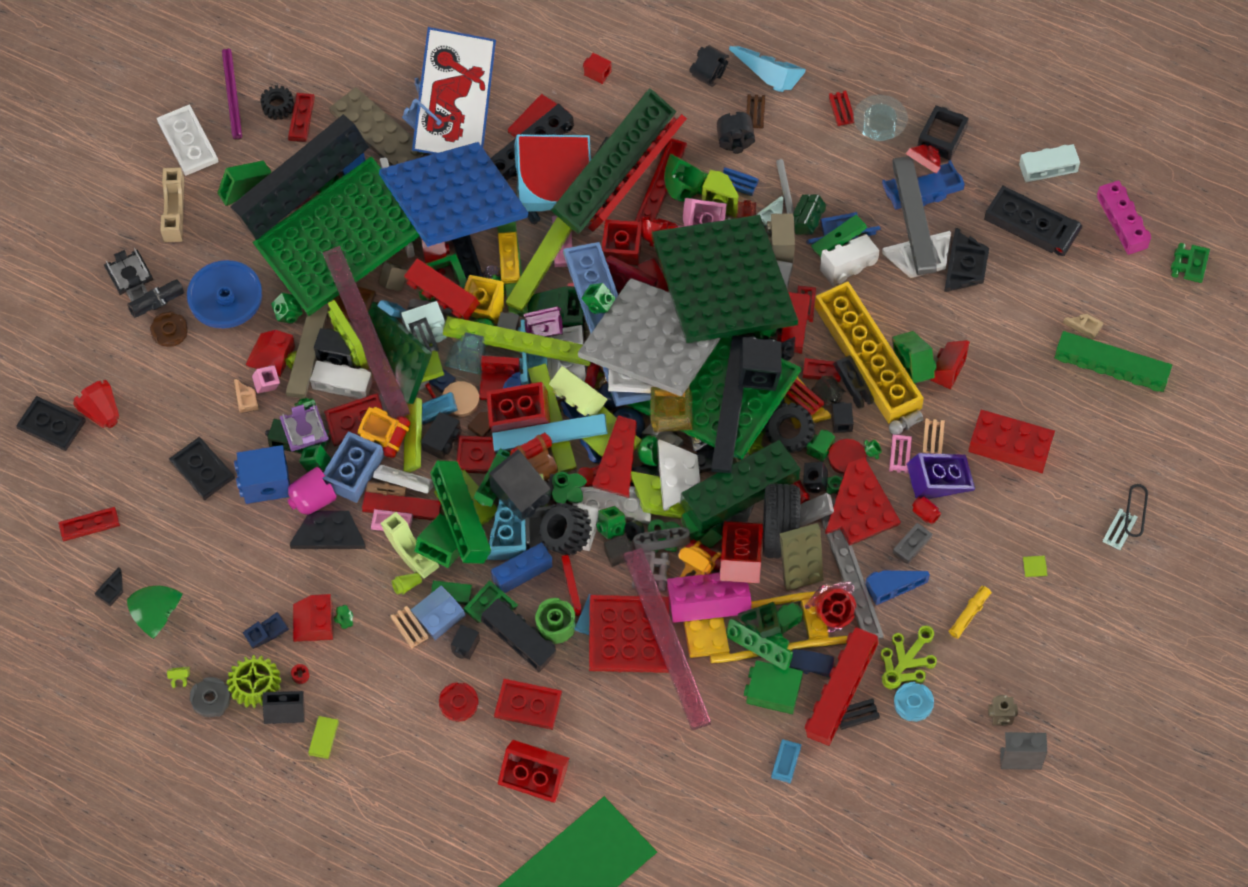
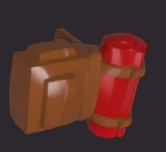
(537, 454)

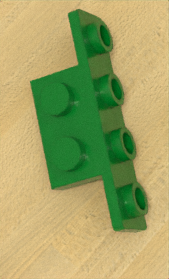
(770, 648)

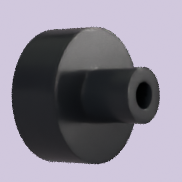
(633, 528)

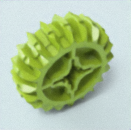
(238, 679)

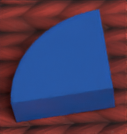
(513, 381)

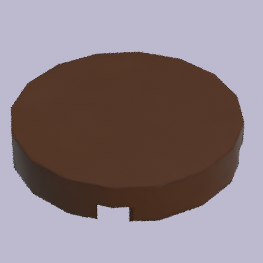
(169, 329)

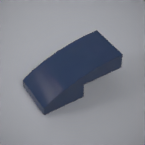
(266, 631)
(812, 662)

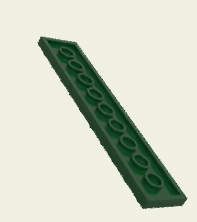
(613, 161)

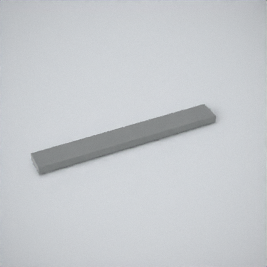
(850, 571)

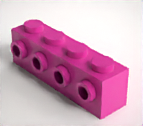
(1123, 217)

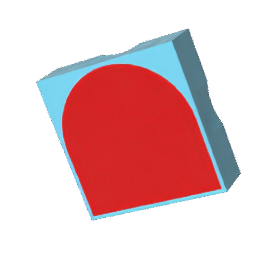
(548, 167)

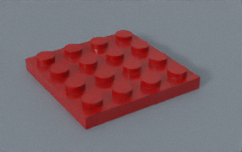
(622, 636)

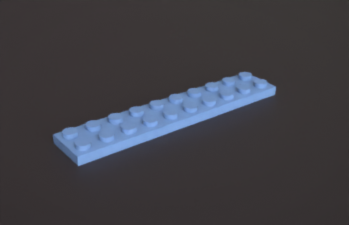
(590, 267)

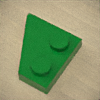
(484, 599)

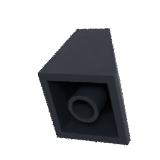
(759, 363)
(519, 485)

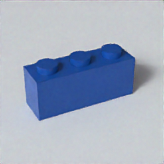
(522, 568)

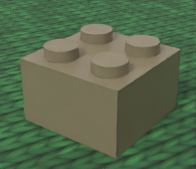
(781, 236)

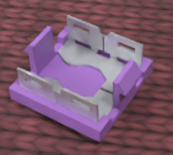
(303, 427)

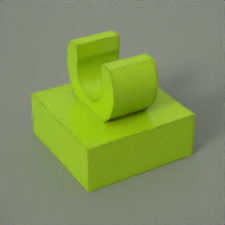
(178, 673)

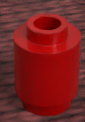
(926, 510)

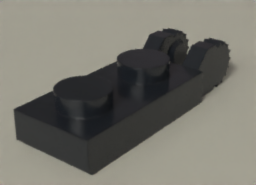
(853, 381)

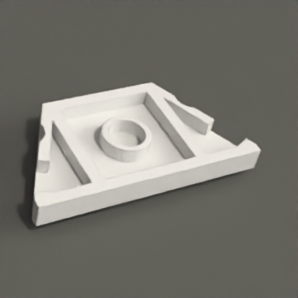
(902, 255)
(677, 472)

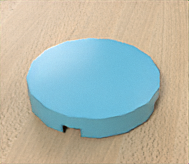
(913, 701)

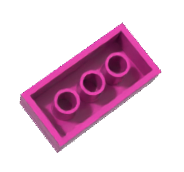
(706, 597)

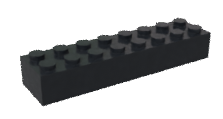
(299, 177)

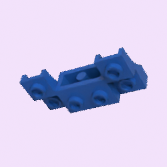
(932, 186)

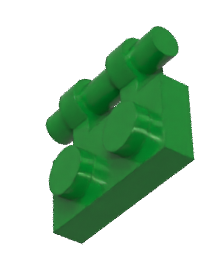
(1196, 264)

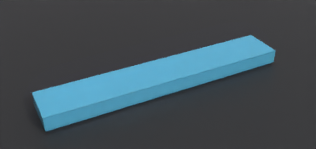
(558, 432)

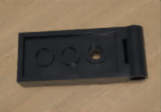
(1032, 221)

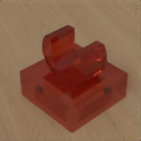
(746, 208)

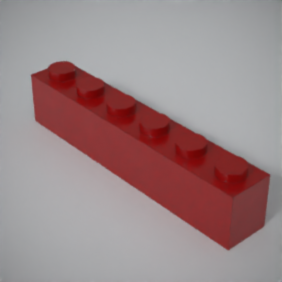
(842, 686)

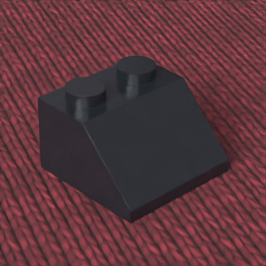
(332, 348)

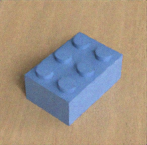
(353, 466)

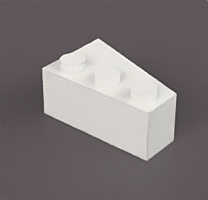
(848, 260)

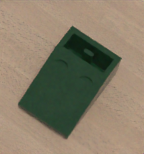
(561, 297)

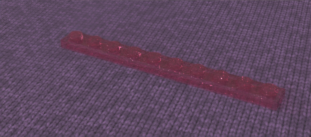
(366, 333)
(667, 639)

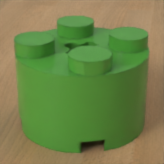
(558, 630)

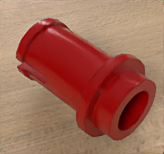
(804, 497)

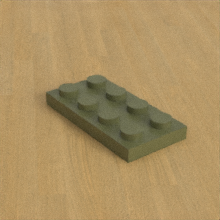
(801, 557)

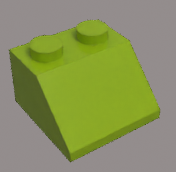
(721, 190)

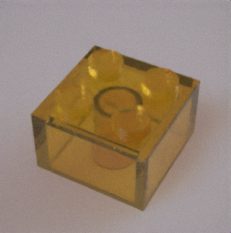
(670, 410)

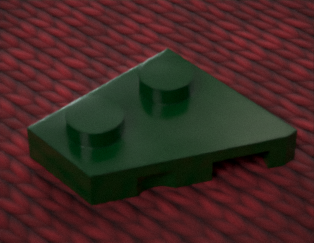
(762, 620)

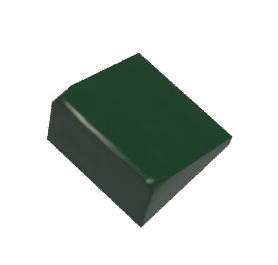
(712, 536)

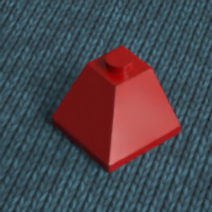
(271, 350)

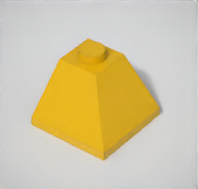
(489, 294)

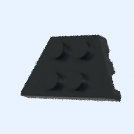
(966, 262)
(328, 531)

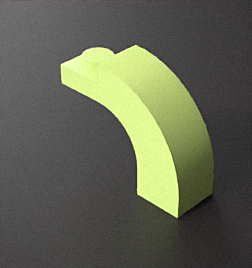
(404, 543)

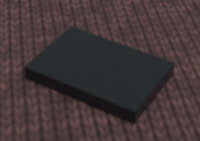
(51, 423)
(201, 468)

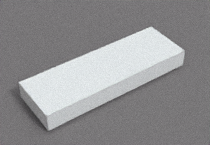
(403, 478)

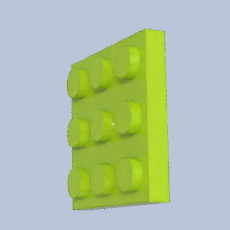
(347, 333)

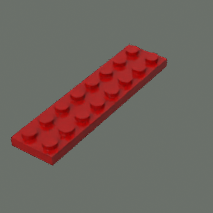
(636, 171)

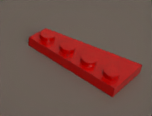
(616, 464)

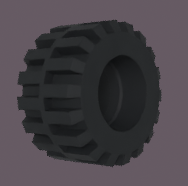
(791, 411)
(553, 528)

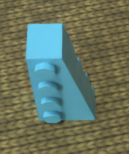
(507, 535)

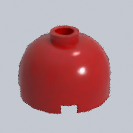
(649, 226)
(835, 607)

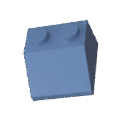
(438, 612)

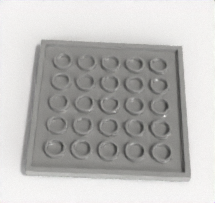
(645, 340)

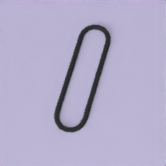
(1144, 510)

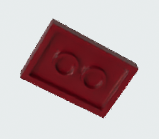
(623, 272)

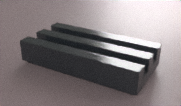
(418, 323)
(866, 703)

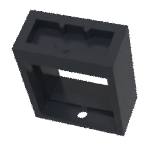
(945, 149)

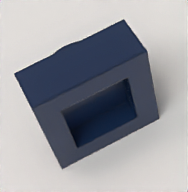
(442, 382)

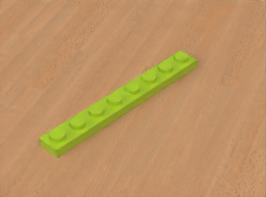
(516, 340)

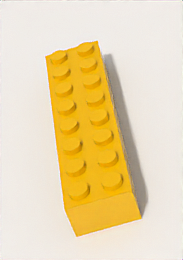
(862, 339)

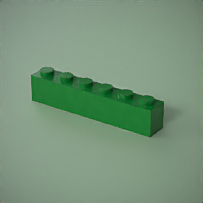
(1113, 361)
(460, 512)

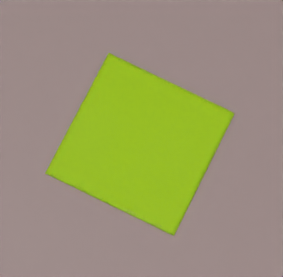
(1035, 566)

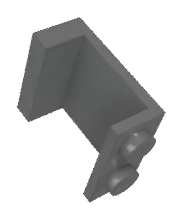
(1023, 751)

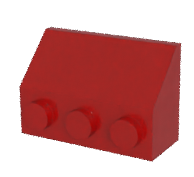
(533, 770)

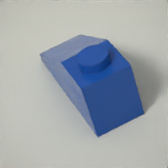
(890, 584)

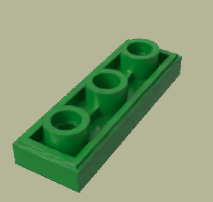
(840, 235)

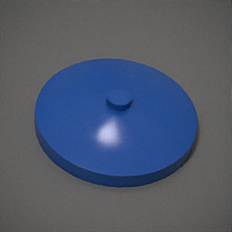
(224, 294)

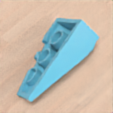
(777, 74)

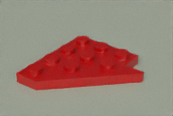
(861, 505)

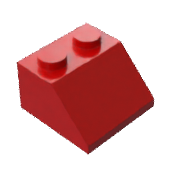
(950, 363)
(313, 618)

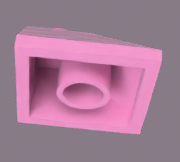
(702, 212)

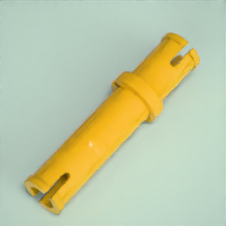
(974, 605)

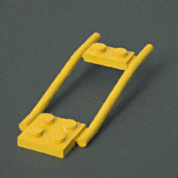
(709, 636)

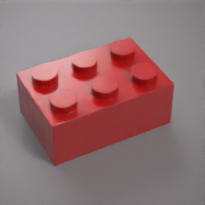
(518, 407)

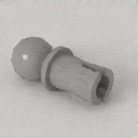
(896, 427)

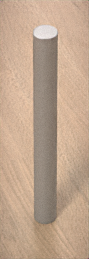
(785, 187)

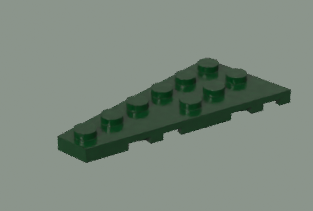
(404, 352)

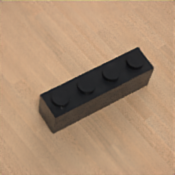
(518, 634)

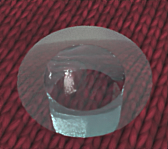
(880, 117)

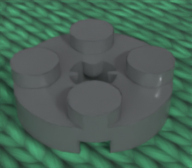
(210, 708)

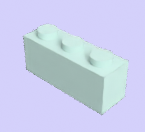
(1049, 163)

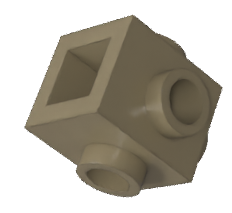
(1002, 710)

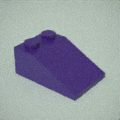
(939, 475)

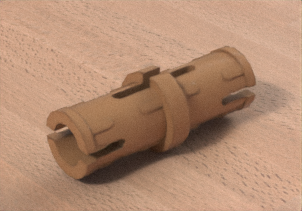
(386, 488)

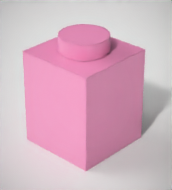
(265, 379)

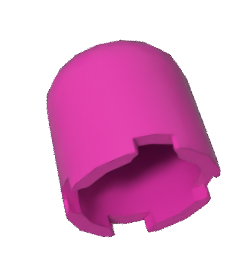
(310, 492)

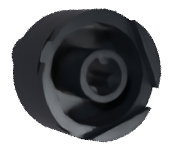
(709, 65)
(735, 132)

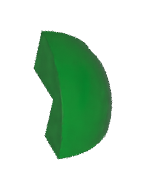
(683, 179)
(152, 607)

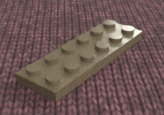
(377, 128)

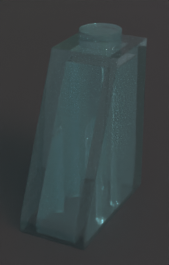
(467, 353)

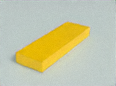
(509, 257)

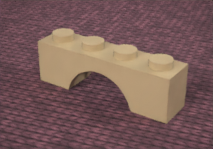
(173, 205)

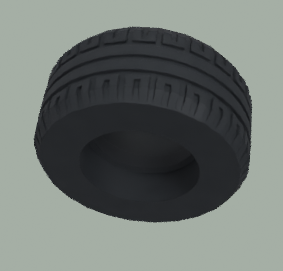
(779, 516)

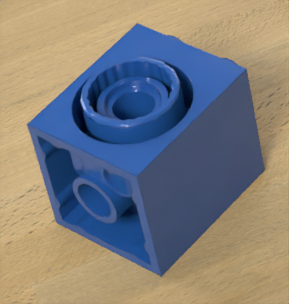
(262, 474)

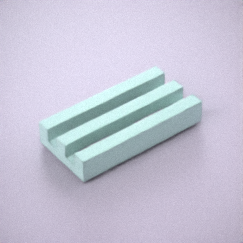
(1112, 543)

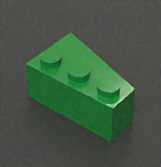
(914, 356)

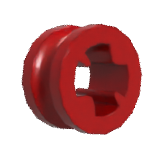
(294, 671)

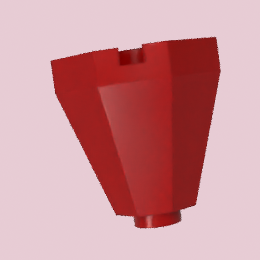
(98, 404)

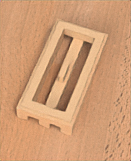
(934, 424)
(400, 614)

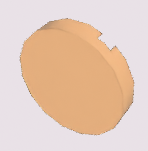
(465, 396)

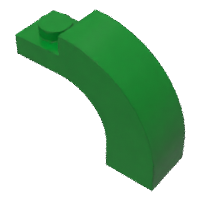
(484, 494)

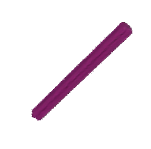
(232, 94)

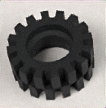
(274, 94)

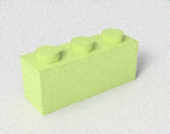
(577, 392)

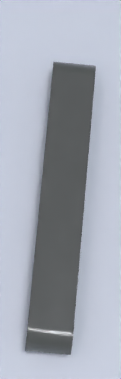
(914, 215)

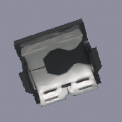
(128, 271)

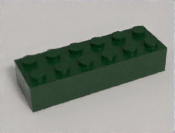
(733, 492)

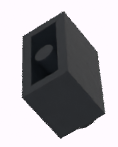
(441, 435)
(283, 707)

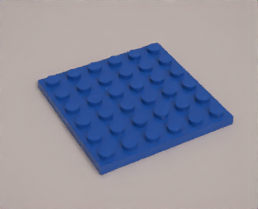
(453, 193)

